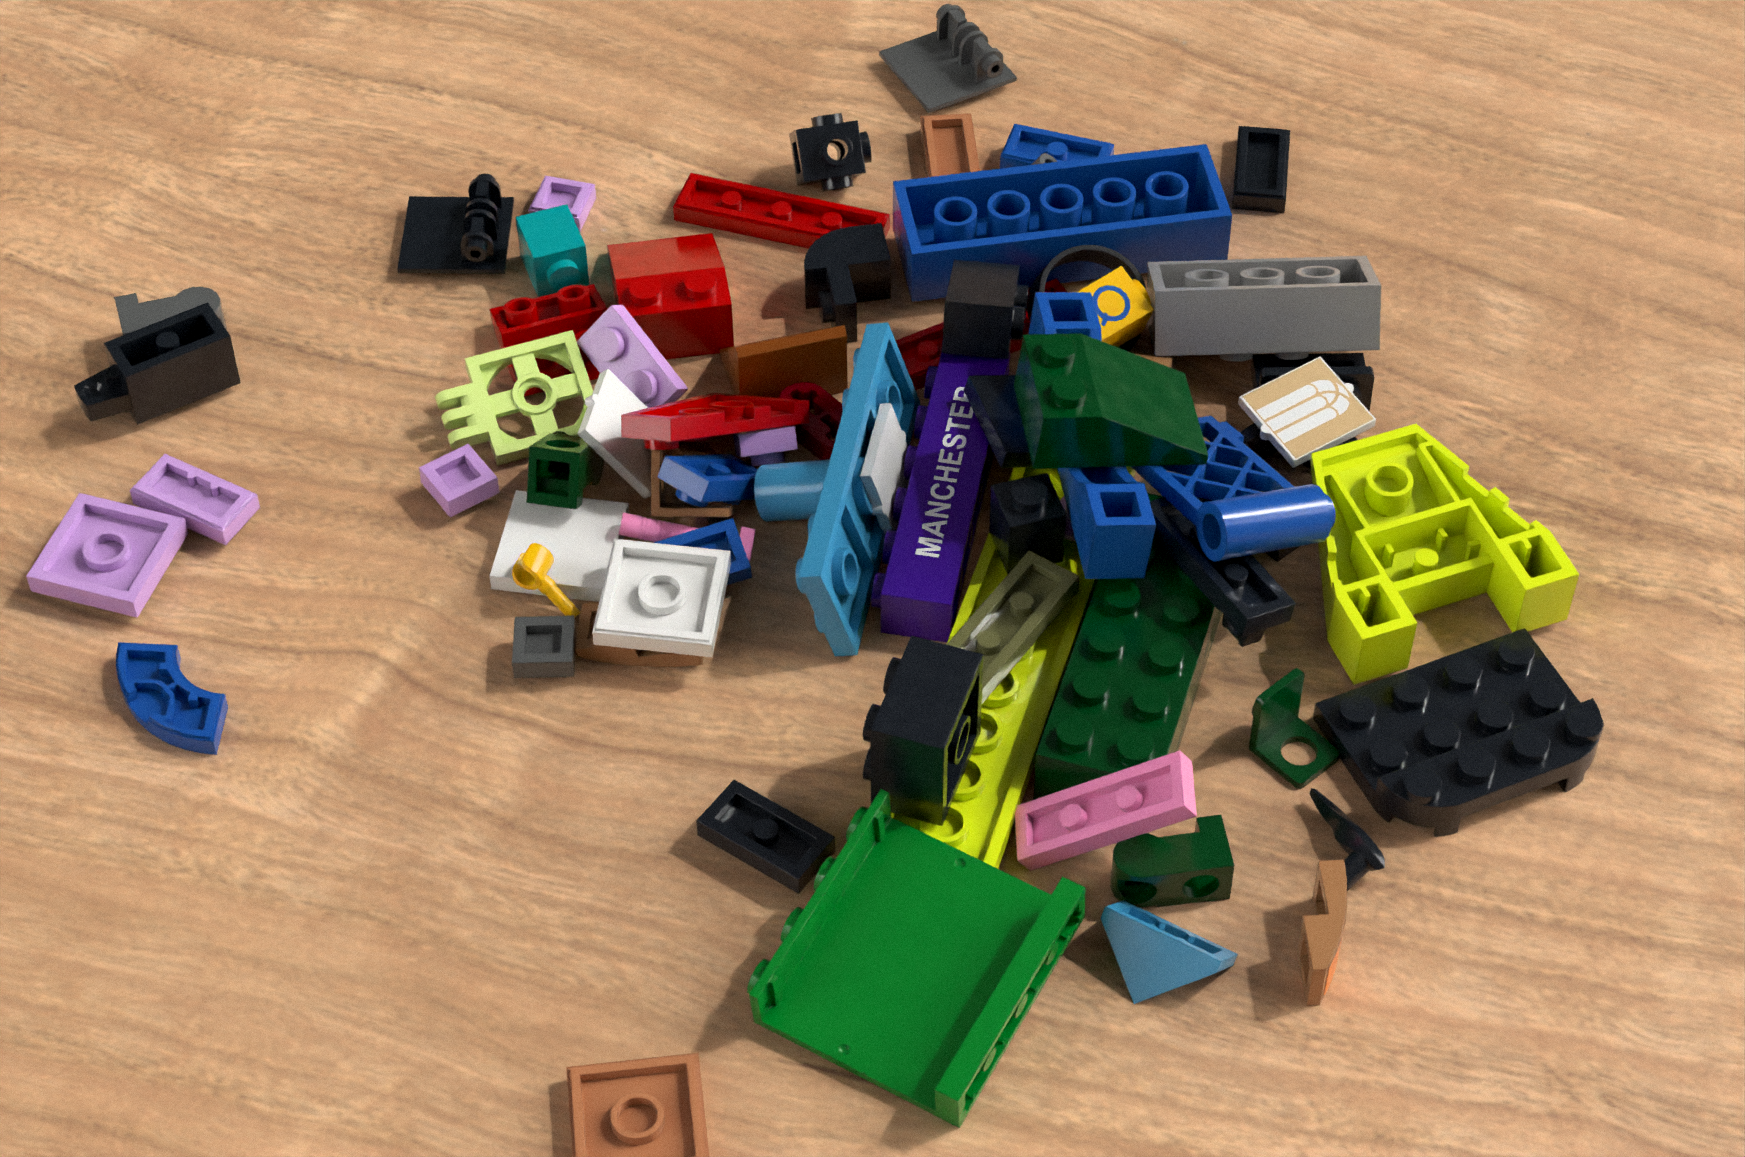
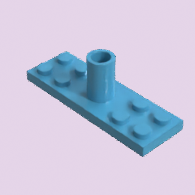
(842, 531)

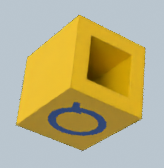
(1121, 306)

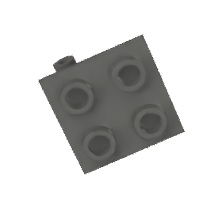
(948, 62)

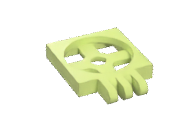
(480, 410)

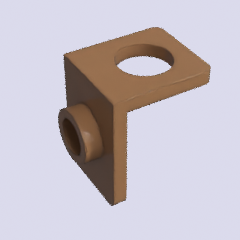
(683, 513)

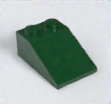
(1103, 406)

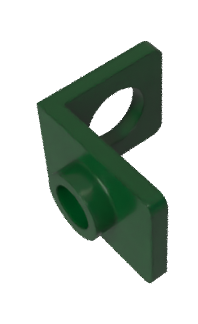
(1278, 724)

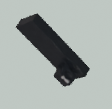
(1235, 586)

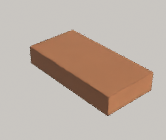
(948, 144)

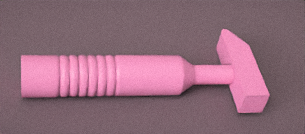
(656, 530)

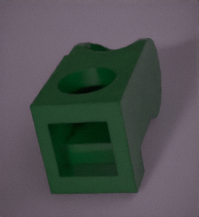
(561, 470)
(1174, 867)

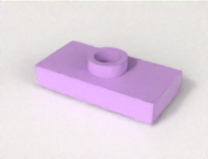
(204, 500)

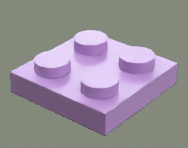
(107, 555)

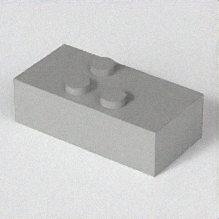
(1264, 307)

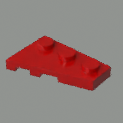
(709, 416)

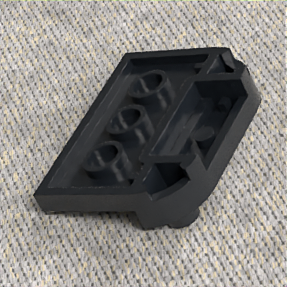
(1462, 733)

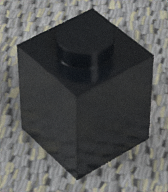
(1027, 518)

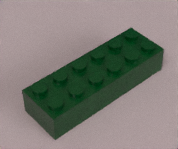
(1128, 676)

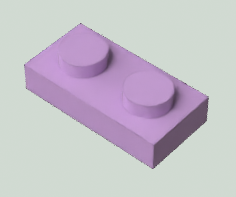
(625, 349)

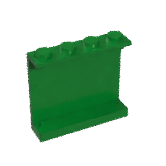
(913, 963)

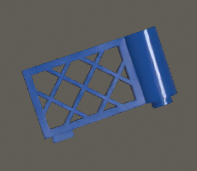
(1239, 518)

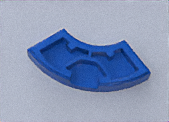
(167, 700)

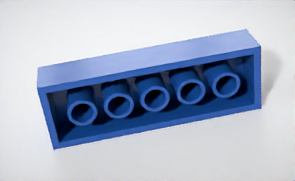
(1135, 203)

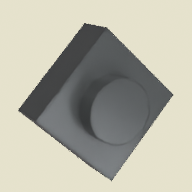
(544, 646)

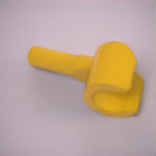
(531, 574)

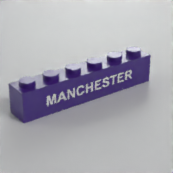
(938, 508)

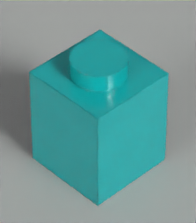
(552, 250)

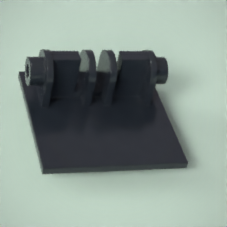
(458, 232)

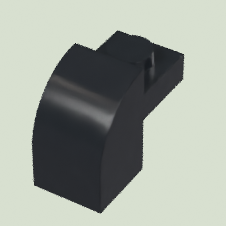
(845, 270)

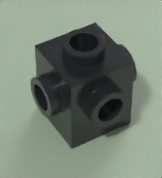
(811, 156)

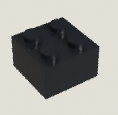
(924, 728)

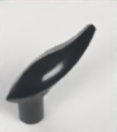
(1361, 850)

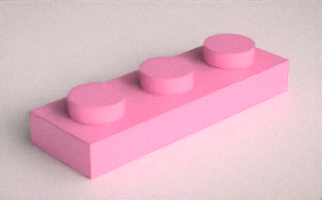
(1105, 811)

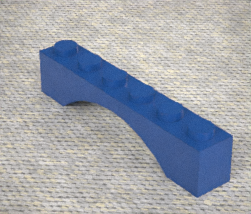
(1104, 504)

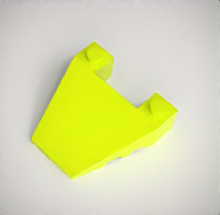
(1419, 538)

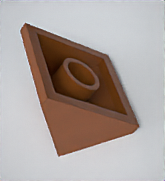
(773, 364)

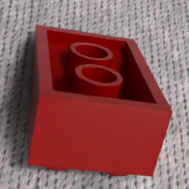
(675, 293)

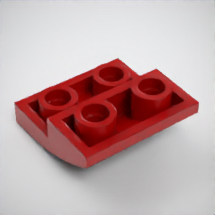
(532, 319)

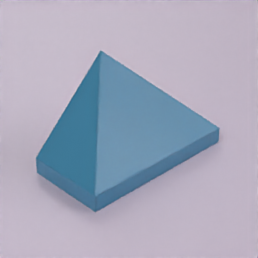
(1157, 953)

